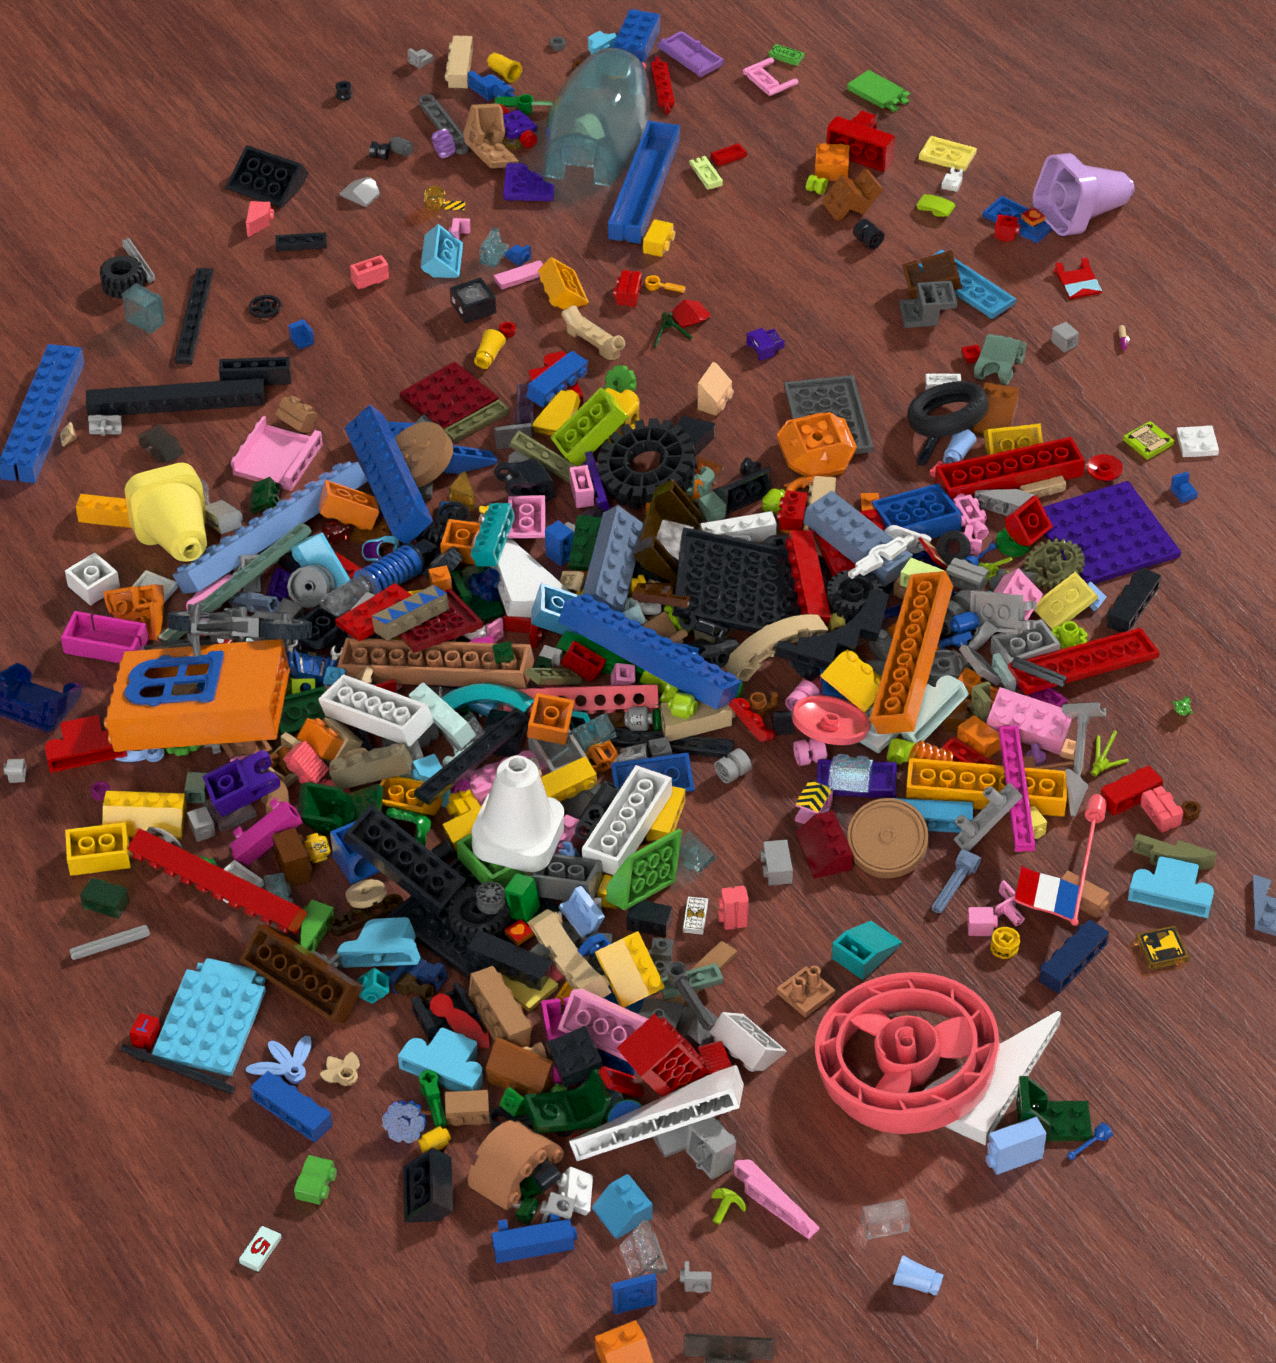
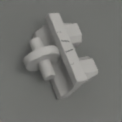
(105, 424)

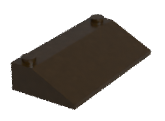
(662, 530)

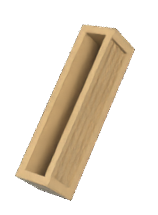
(1045, 487)

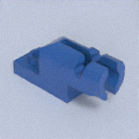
(489, 86)

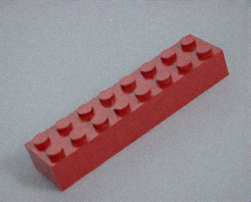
(1012, 468)

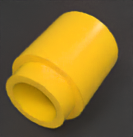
(436, 1138)

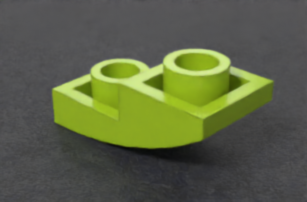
(936, 204)

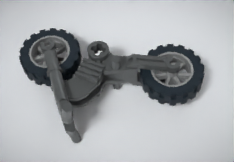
(236, 625)

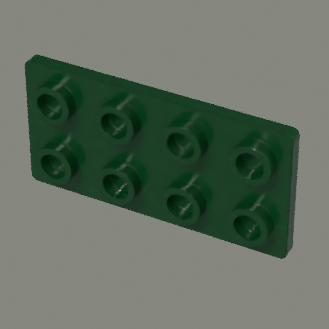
(482, 608)

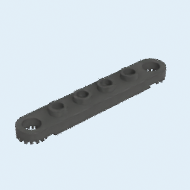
(442, 121)

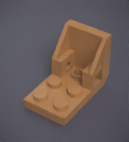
(485, 134)

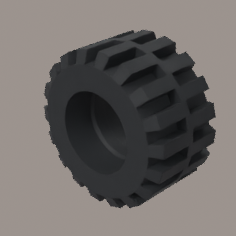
(120, 274)

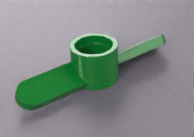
(524, 102)

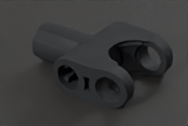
(717, 652)
(601, 802)

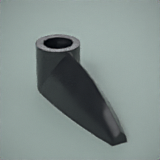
(545, 1175)

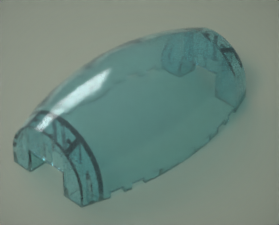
(598, 116)

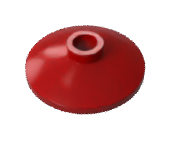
(1104, 467)

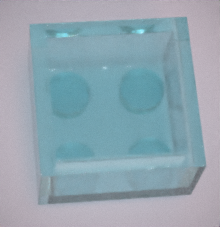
(143, 308)
(850, 773)

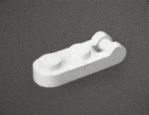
(896, 531)

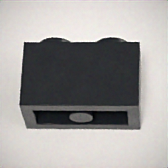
(649, 918)

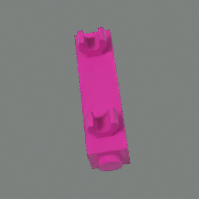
(258, 838)

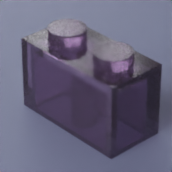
(524, 406)

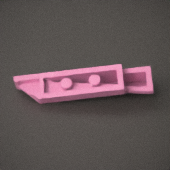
(771, 1197)

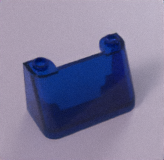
(32, 702)

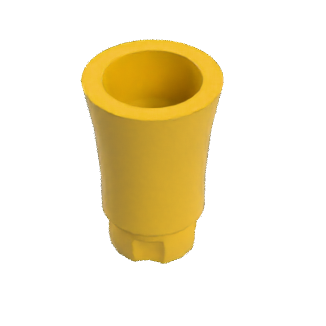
(507, 68)
(489, 347)

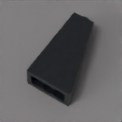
(700, 432)

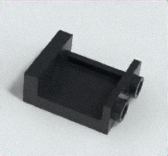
(431, 1023)

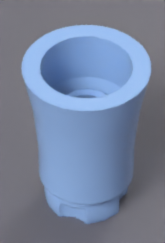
(959, 446)
(917, 1277)

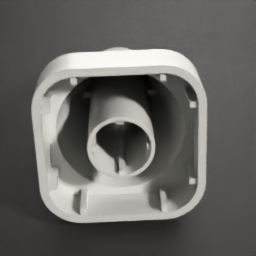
(518, 820)

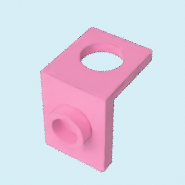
(495, 629)

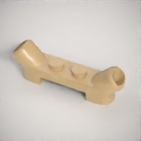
(577, 325)

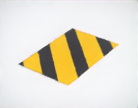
(455, 205)

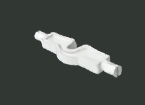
(874, 560)

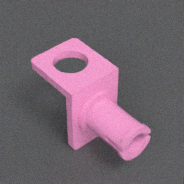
(1008, 906)

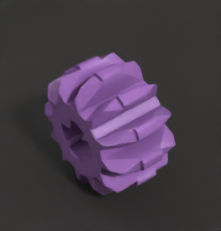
(443, 143)

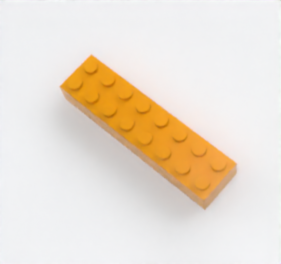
(968, 781)

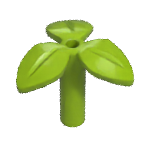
(728, 1197)

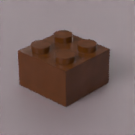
(292, 857)

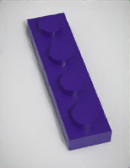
(602, 501)

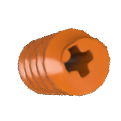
(926, 751)

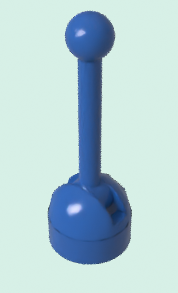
(975, 560)
(1102, 1133)

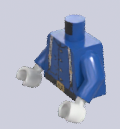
(309, 664)

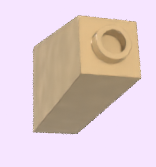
(705, 720)

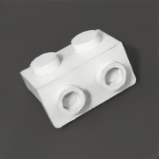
(578, 1186)

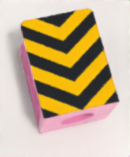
(813, 800)

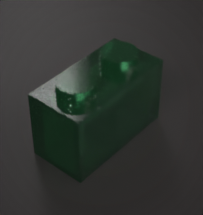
(104, 898)

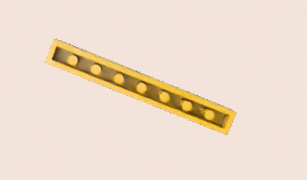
(558, 784)

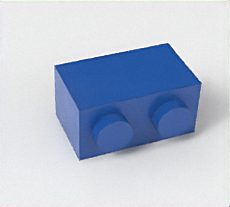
(558, 542)

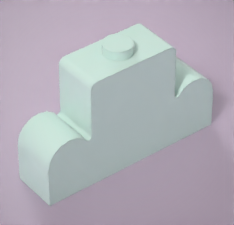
(937, 706)

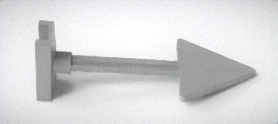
(1075, 785)

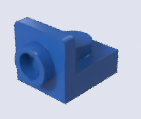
(518, 254)
(1182, 488)
(593, 944)

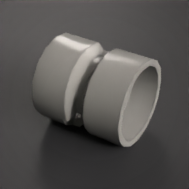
(733, 766)

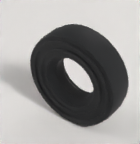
(943, 543)

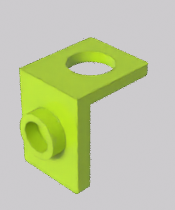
(293, 685)

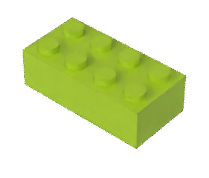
(589, 426)

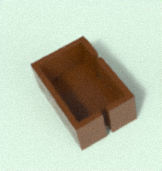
(936, 268)

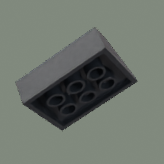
(266, 177)

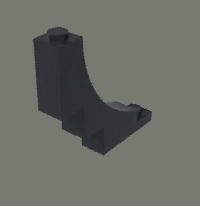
(820, 649)

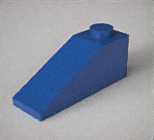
(469, 459)

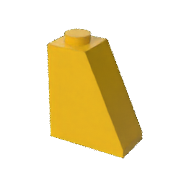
(557, 412)

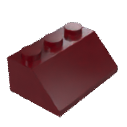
(825, 845)

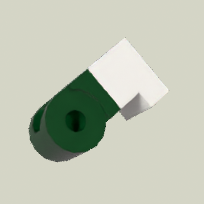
(549, 657)

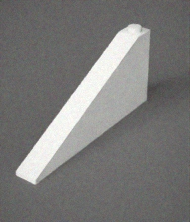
(520, 578)
(1015, 1059)
(695, 1102)

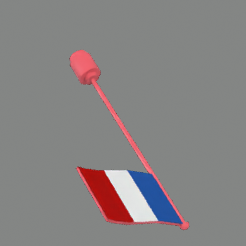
(1053, 893)

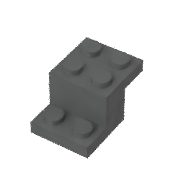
(929, 301)

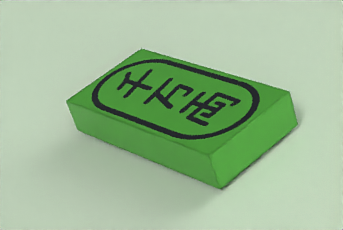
(786, 55)

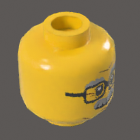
(317, 847)

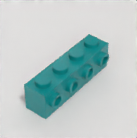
(493, 534)

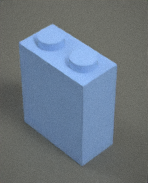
(1016, 1145)

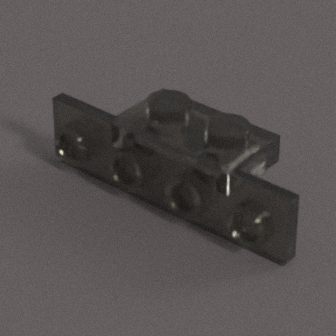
(728, 1348)

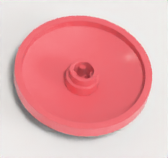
(830, 720)

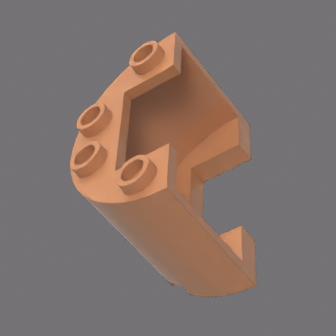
(507, 1159)

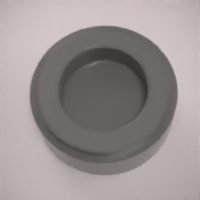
(557, 43)

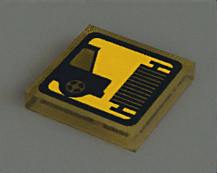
(1162, 947)

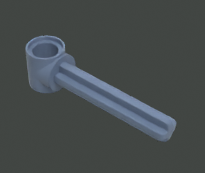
(965, 865)

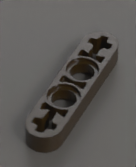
(365, 913)

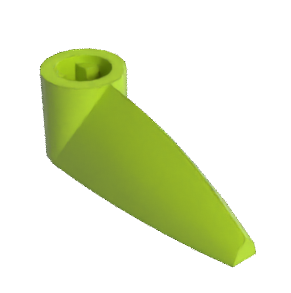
(899, 751)

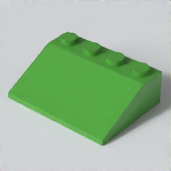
(645, 872)

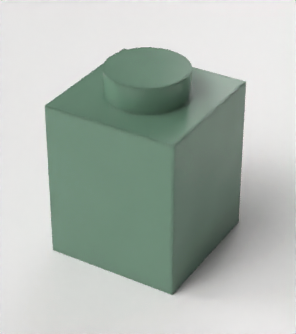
(712, 507)
(195, 788)

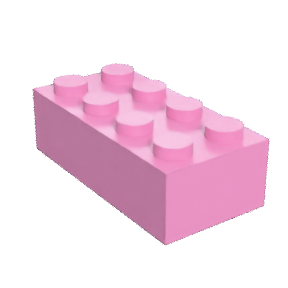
(1036, 719)

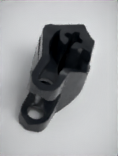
(526, 474)

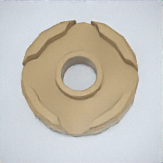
(365, 893)

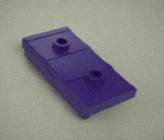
(882, 782)

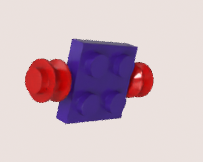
(519, 125)

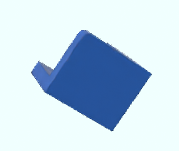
(301, 334)

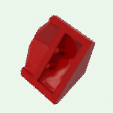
(689, 313)

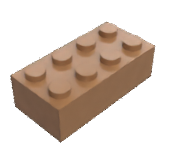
(498, 1008)

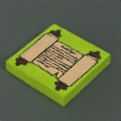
(1148, 440)

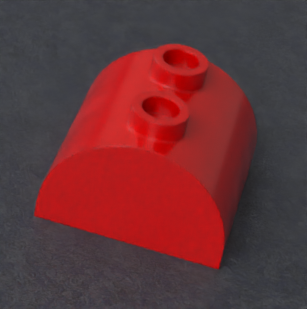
(1028, 522)

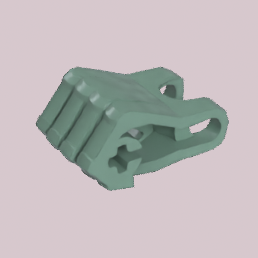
(998, 357)

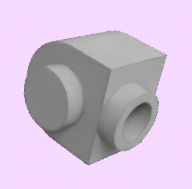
(15, 770)

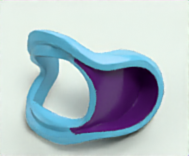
(371, 547)

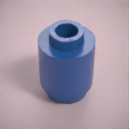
(964, 622)

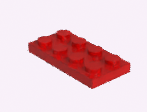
(359, 621)

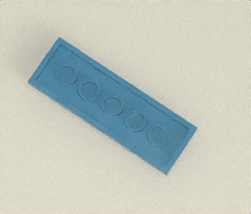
(980, 291)

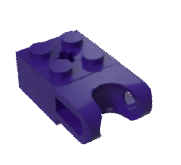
(241, 782)

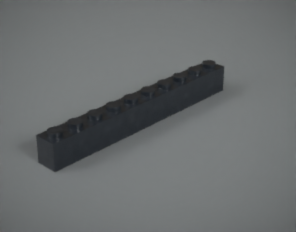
(175, 397)

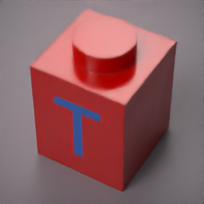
(145, 1031)

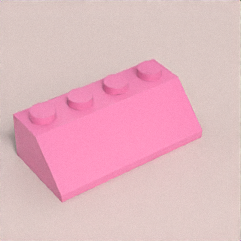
(604, 1020)

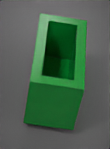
(522, 897)

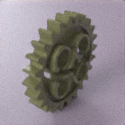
(1050, 558)

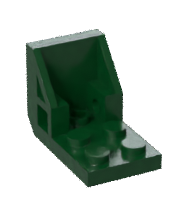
(329, 807)
(1059, 1118)

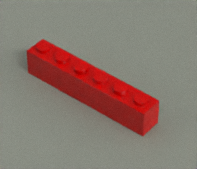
(807, 574)

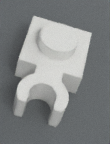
(953, 180)

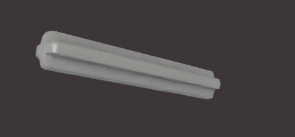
(132, 251)
(109, 942)

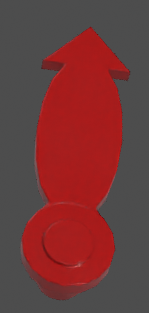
(460, 1021)

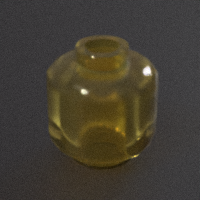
(434, 198)

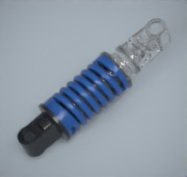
(393, 568)

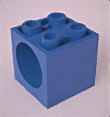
(350, 862)

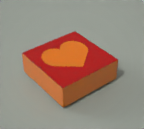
(1033, 217)
(519, 932)

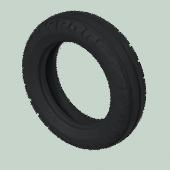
(950, 423)

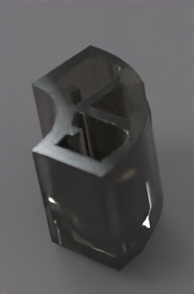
(160, 444)

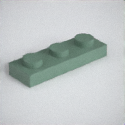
(699, 979)

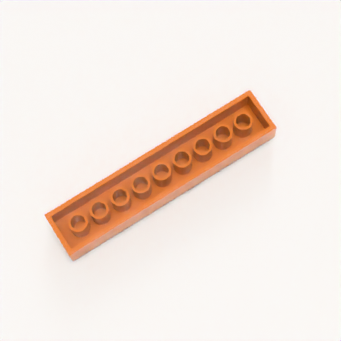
(911, 653)

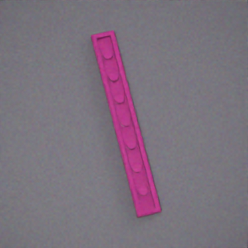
(1015, 774)

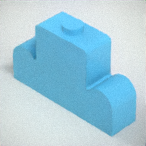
(1172, 888)
(449, 1056)

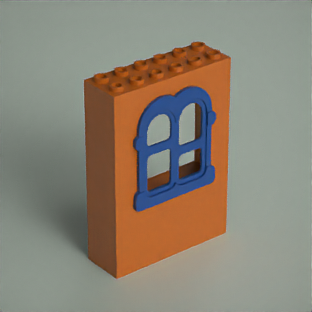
(238, 701)

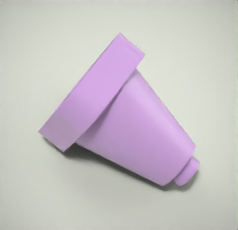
(1076, 192)

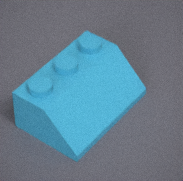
(441, 253)
(318, 551)

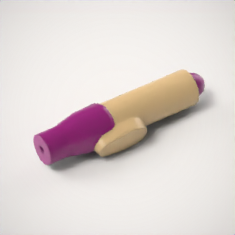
(1124, 339)

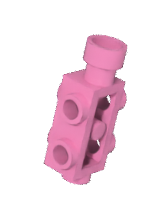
(972, 515)

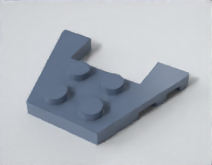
(1264, 906)

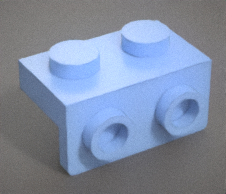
(582, 912)

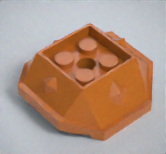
(817, 458)

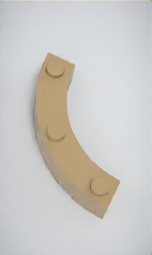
(749, 655)
(565, 955)

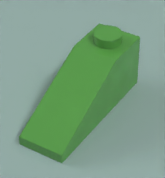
(315, 924)

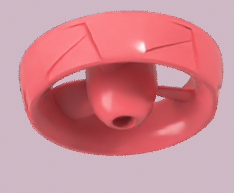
(909, 1051)

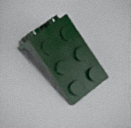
(583, 542)
(569, 1109)

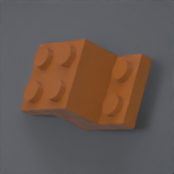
(852, 195)

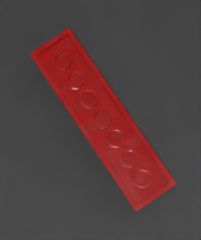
(1089, 659)

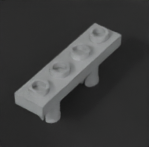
(998, 806)

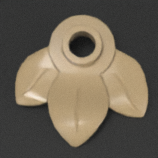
(341, 1071)

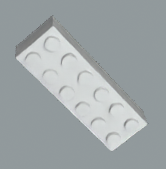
(376, 710)
(628, 818)

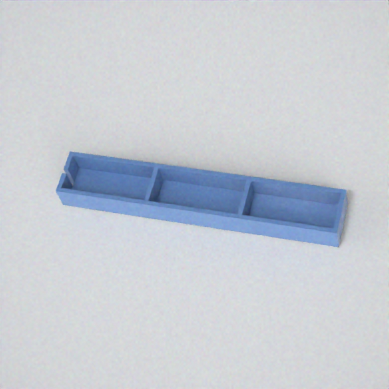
(263, 530)

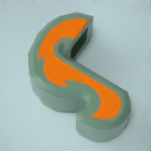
(701, 484)

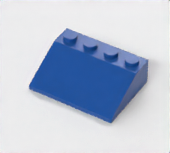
(921, 511)

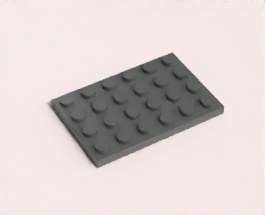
(831, 395)

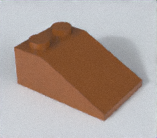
(1001, 407)

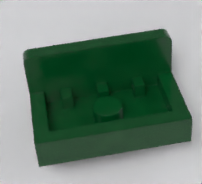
(264, 495)

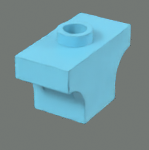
(600, 41)

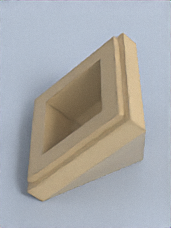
(68, 434)

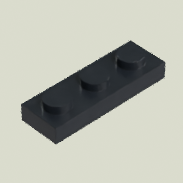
(301, 241)

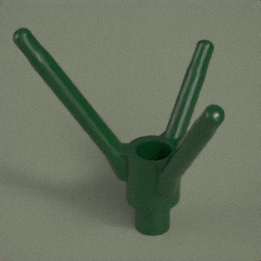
(667, 321)

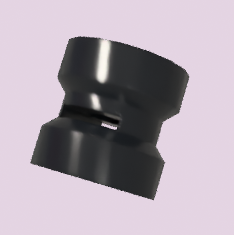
(379, 150)

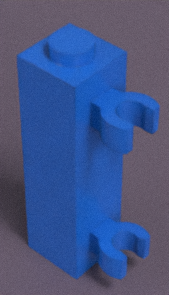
(533, 1240)

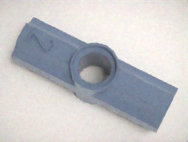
(255, 602)

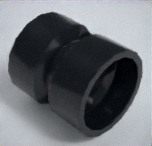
(868, 234)

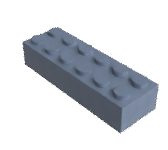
(852, 534)
(613, 558)

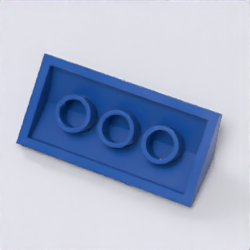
(673, 766)

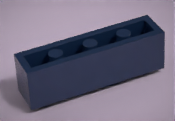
(1073, 956)

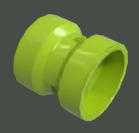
(816, 184)

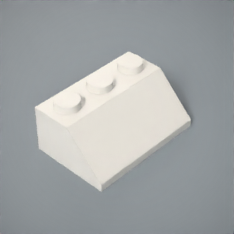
(746, 1041)

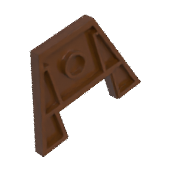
(659, 593)

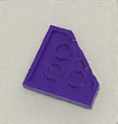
(526, 185)

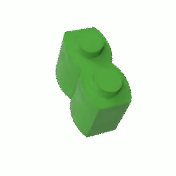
(315, 1180)

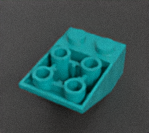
(864, 948)

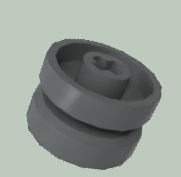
(302, 592)

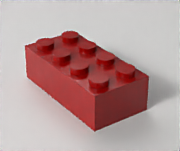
(867, 145)

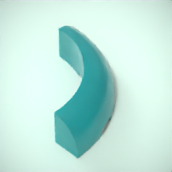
(488, 693)

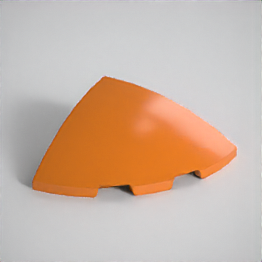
(138, 604)

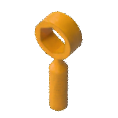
(668, 286)

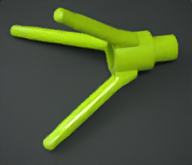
(992, 567)
(1102, 762)

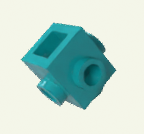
(375, 985)

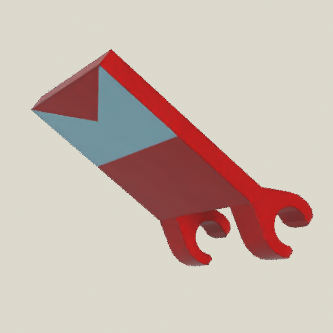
(1078, 282)

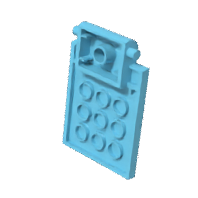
(211, 1017)

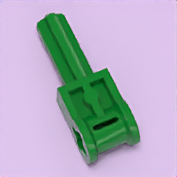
(430, 1090)

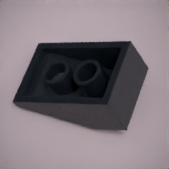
(324, 629)

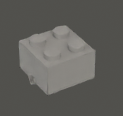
(711, 1146)

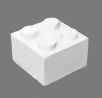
(91, 578)

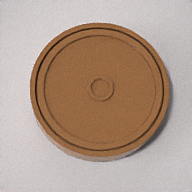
(425, 450)
(888, 838)

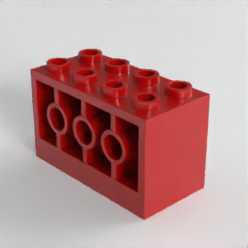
(662, 1056)

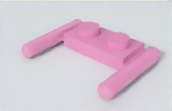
(765, 80)

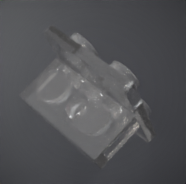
(643, 1252)

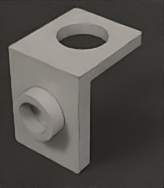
(551, 1206)

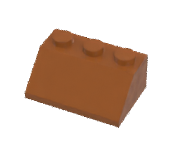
(519, 1069)

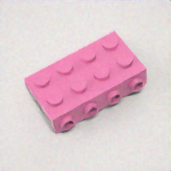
(482, 779)

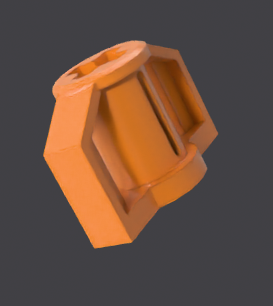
(597, 753)

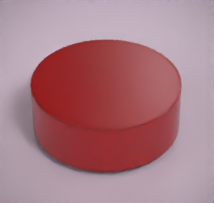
(508, 329)

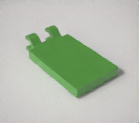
(878, 90)

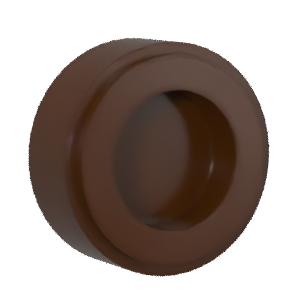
(1191, 810)

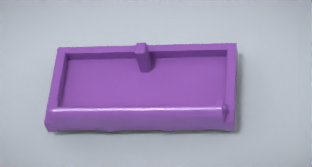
(691, 53)

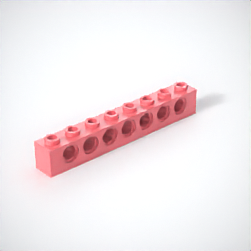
(649, 691)

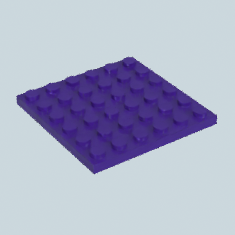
(1112, 530)

